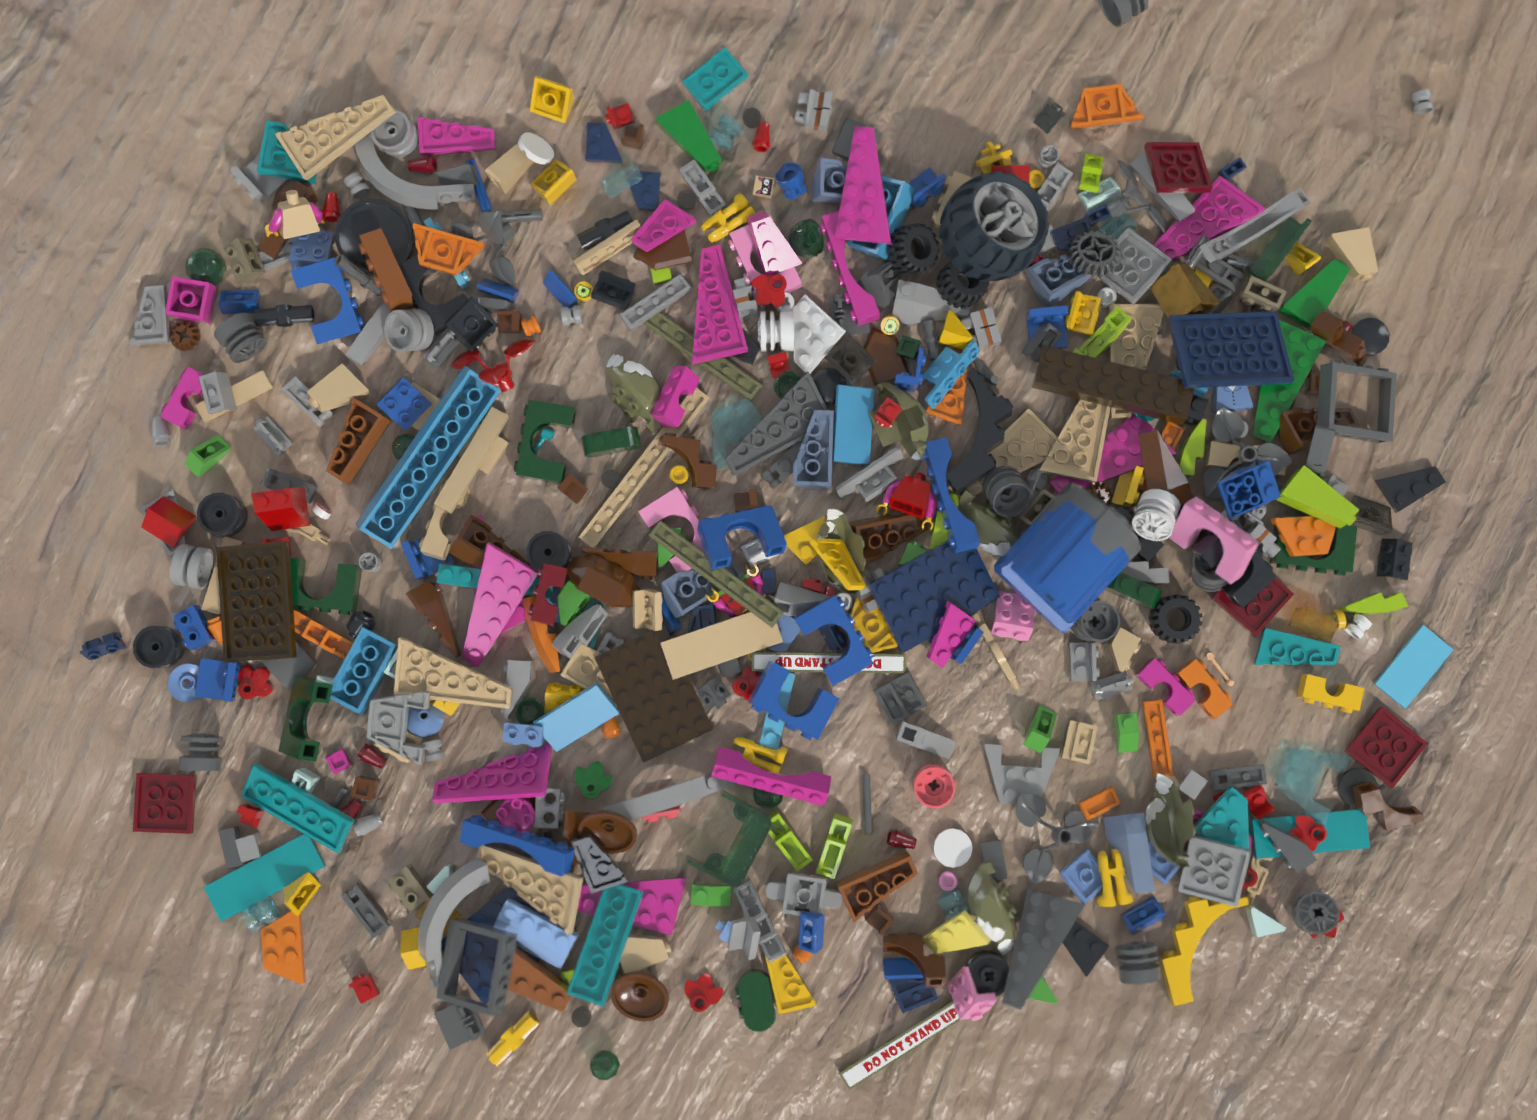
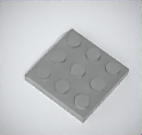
(1138, 266)
(1214, 870)

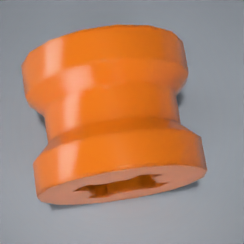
(531, 325)

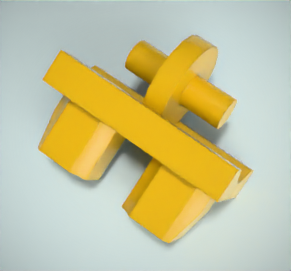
(1002, 156)

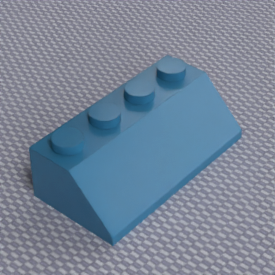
(898, 199)
(363, 671)

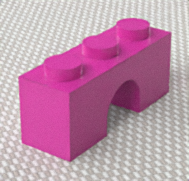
(667, 408)
(176, 409)
(1178, 697)

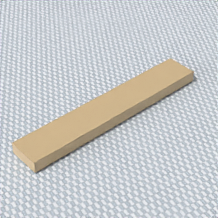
(471, 460)

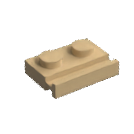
(1079, 742)

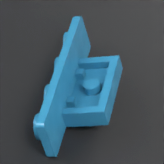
(947, 370)

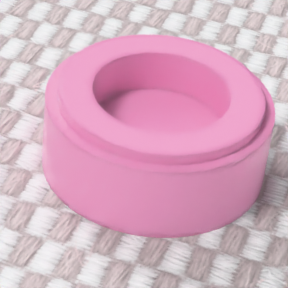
(947, 880)

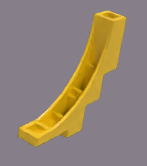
(1177, 965)

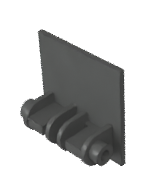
(840, 313)
(459, 1025)

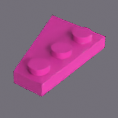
(661, 226)
(952, 631)

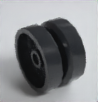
(222, 514)
(550, 541)
(158, 647)
(993, 963)

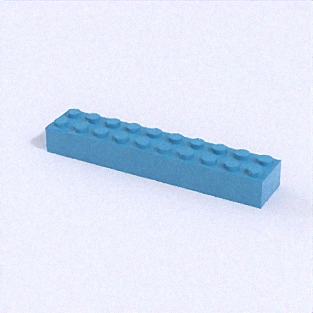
(427, 458)

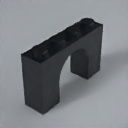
(415, 277)
(1254, 579)

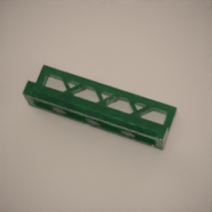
(1278, 248)

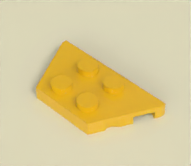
(872, 628)

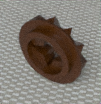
(187, 343)
(1104, 490)

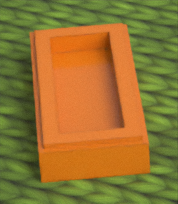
(1099, 803)

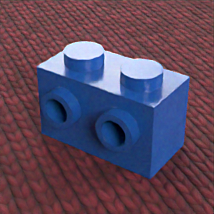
(193, 627)

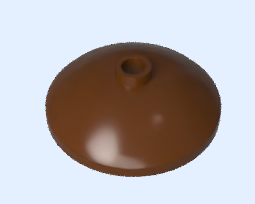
(610, 829)
(640, 996)

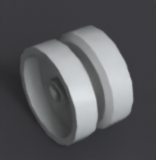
(396, 135)
(408, 330)
(191, 566)

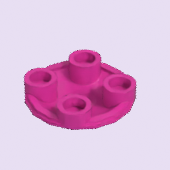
(516, 813)

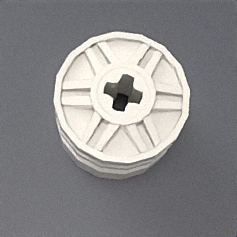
(776, 331)
(1156, 515)

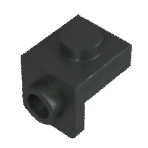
(1049, 117)

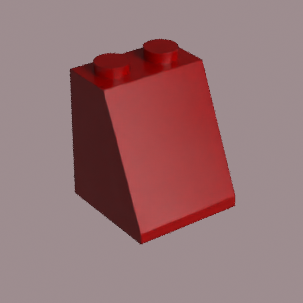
(282, 508)

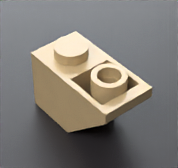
(1122, 648)

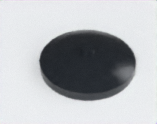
(369, 216)

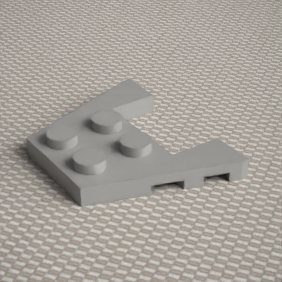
(389, 722)
(1018, 780)

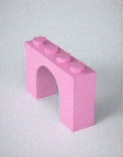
(743, 244)
(670, 505)
(1237, 544)

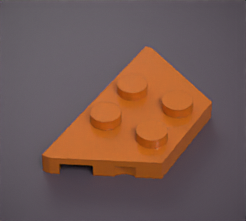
(1104, 107)
(444, 250)
(1305, 535)
(284, 948)

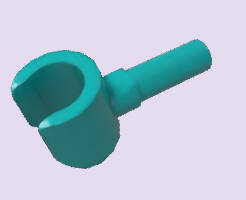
(546, 434)

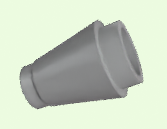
(160, 433)
(366, 824)

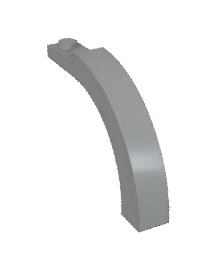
(402, 191)
(1255, 227)
(669, 796)
(439, 909)

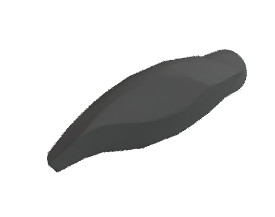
(986, 372)

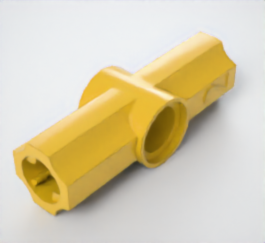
(512, 1038)

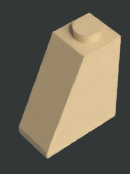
(508, 168)
(1356, 251)
(336, 390)
(643, 952)

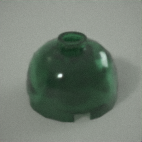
(805, 239)
(205, 266)

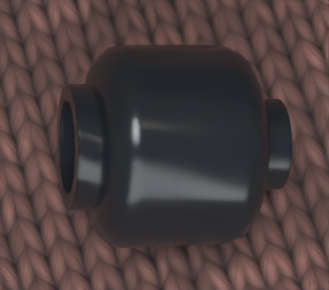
(358, 620)

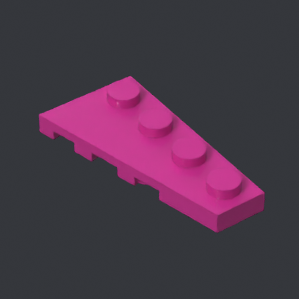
(448, 138)

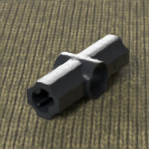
(603, 229)
(284, 315)

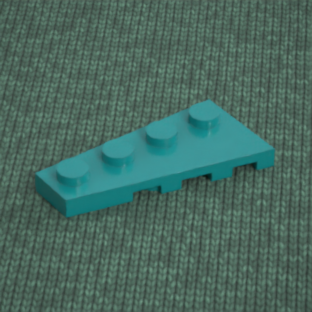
(1287, 648)

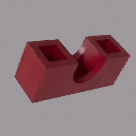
(542, 610)

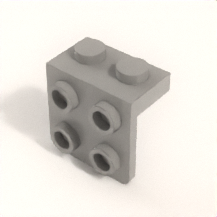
(257, 185)

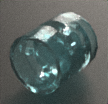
(724, 135)
(951, 899)
(258, 915)

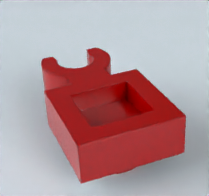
(813, 584)

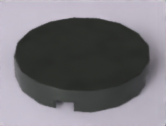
(1353, 778)

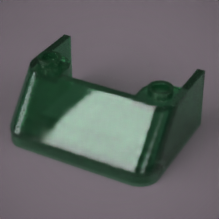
(745, 847)

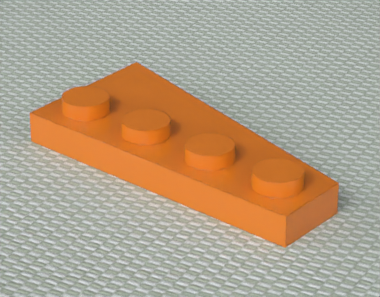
(953, 402)

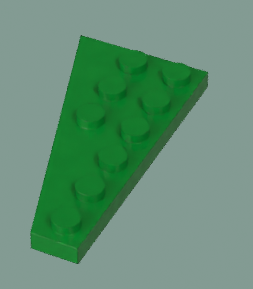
(1278, 398)

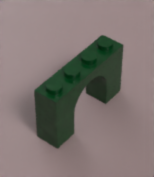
(539, 415)
(1338, 560)
(342, 598)
(294, 736)

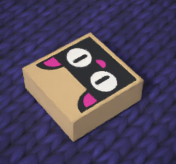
(763, 187)

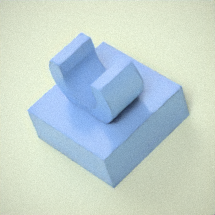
(725, 929)

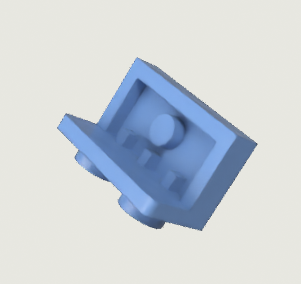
(523, 734)

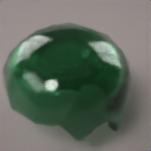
(785, 382)
(401, 444)
(528, 710)
(766, 799)
(604, 1064)

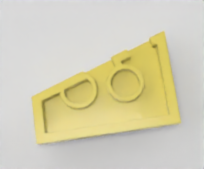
(956, 934)

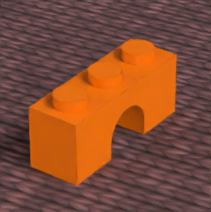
(1215, 700)

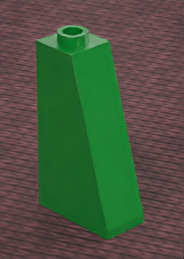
(689, 134)
(1315, 294)

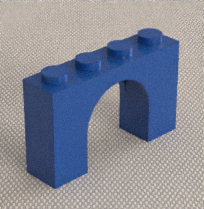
(348, 320)
(760, 521)
(856, 655)
(766, 698)

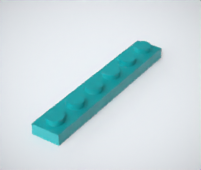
(470, 578)

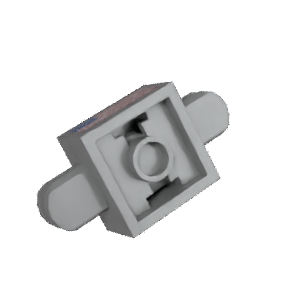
(803, 893)

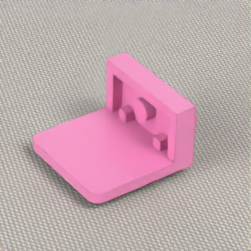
(1013, 617)
(966, 1000)

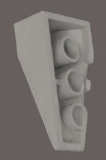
(921, 303)

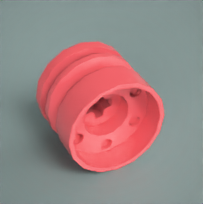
(941, 794)

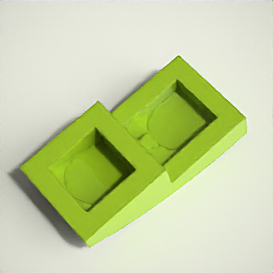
(1091, 173)

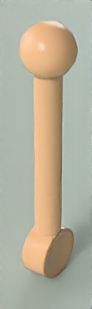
(1210, 656)

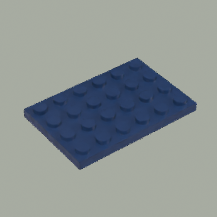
(1230, 349)
(917, 592)
(481, 950)

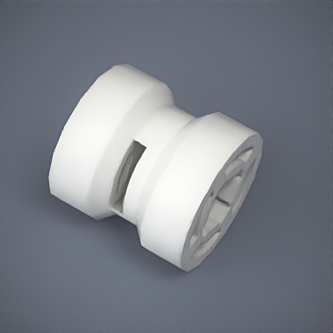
(1358, 626)

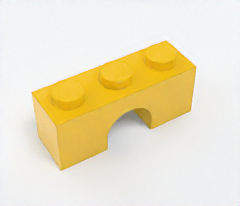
(1313, 689)

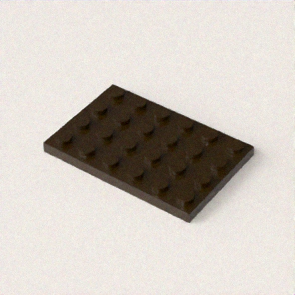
(256, 602)
(653, 705)

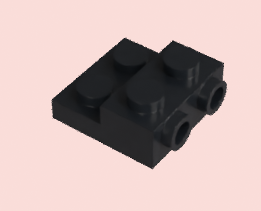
(471, 324)

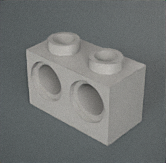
(544, 806)

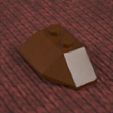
(602, 580)

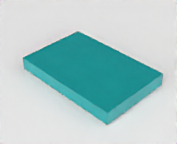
(715, 79)

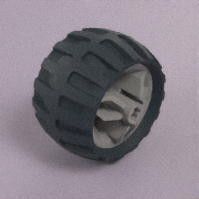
(1011, 213)

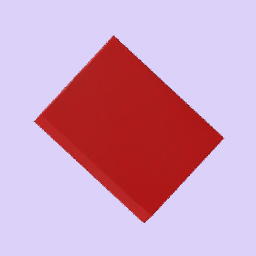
(167, 521)

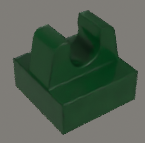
(908, 347)

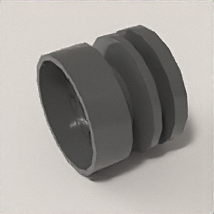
(1121, 11)
(240, 337)
(1006, 491)
(1206, 580)
(1105, 623)
(200, 752)
(1304, 916)
(1139, 965)

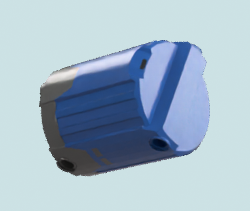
(1068, 556)

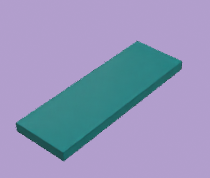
(297, 807)
(1344, 832)
(264, 876)
(605, 944)

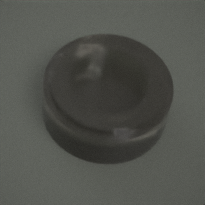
(751, 117)
(686, 199)
(611, 479)
(581, 1016)

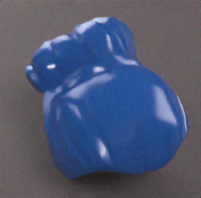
(791, 179)

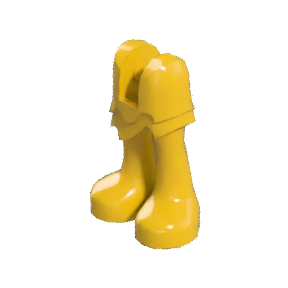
(718, 220)
(751, 748)
(1116, 869)

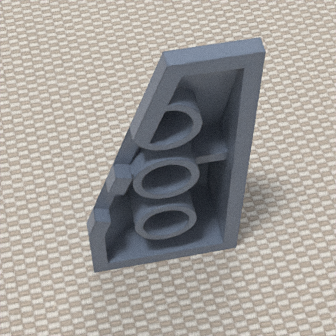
(829, 181)
(1055, 279)
(814, 460)
(688, 589)
(1130, 837)

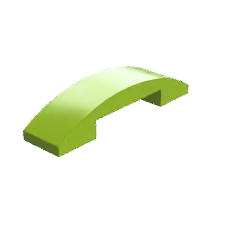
(1105, 334)

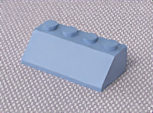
(536, 932)

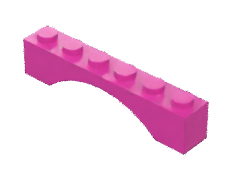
(862, 303)
(808, 787)

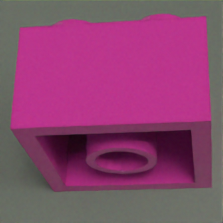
(191, 300)

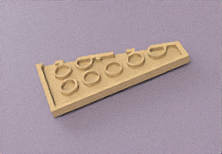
(329, 136)
(1136, 341)
(1080, 444)
(1024, 446)
(447, 680)
(542, 890)

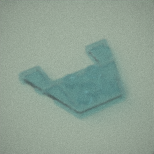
(731, 426)
(1301, 775)

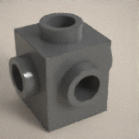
(713, 693)

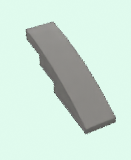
(1054, 185)
(703, 189)
(1174, 203)
(370, 337)
(754, 908)

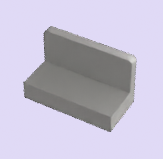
(217, 392)
(745, 936)

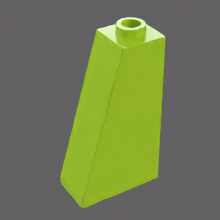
(1315, 497)

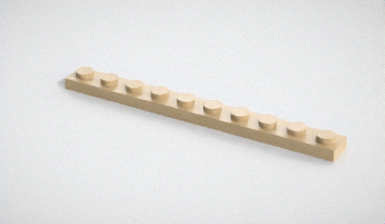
(640, 473)

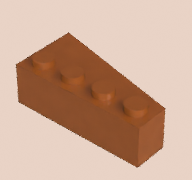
(386, 271)
(356, 441)
(875, 883)
(536, 982)

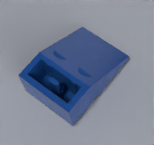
(1248, 488)

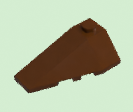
(886, 533)

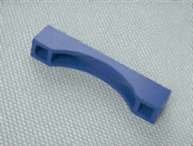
(961, 530)
(552, 856)

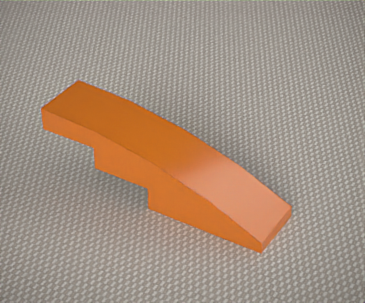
(322, 635)
(542, 639)

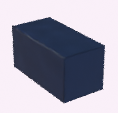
(1232, 169)
(1098, 215)
(768, 581)

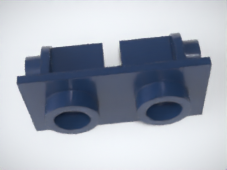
(836, 639)
(95, 649)

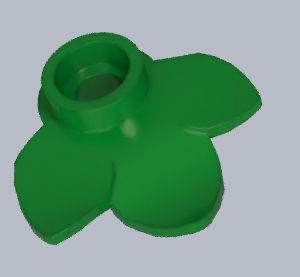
(594, 777)

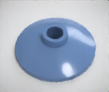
(176, 686)
(428, 726)

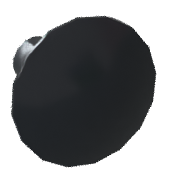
(1374, 334)
(826, 383)

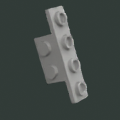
(873, 478)

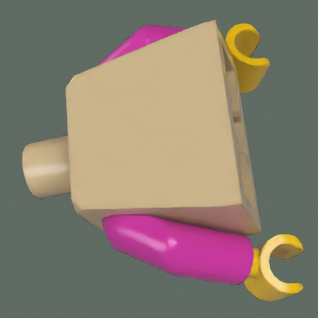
(295, 217)

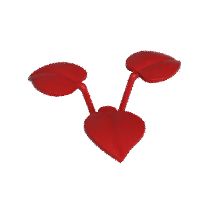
(500, 373)

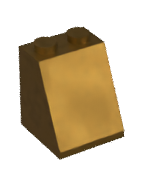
(1183, 292)

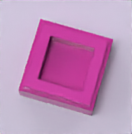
(338, 761)

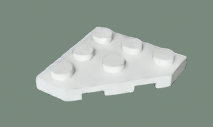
(813, 333)

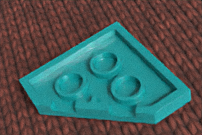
(273, 157)
(1226, 820)

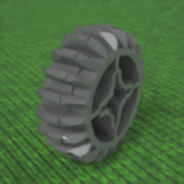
(1090, 259)

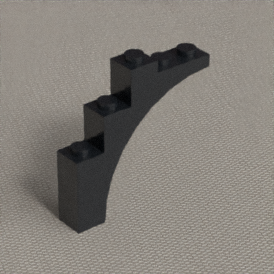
(991, 412)

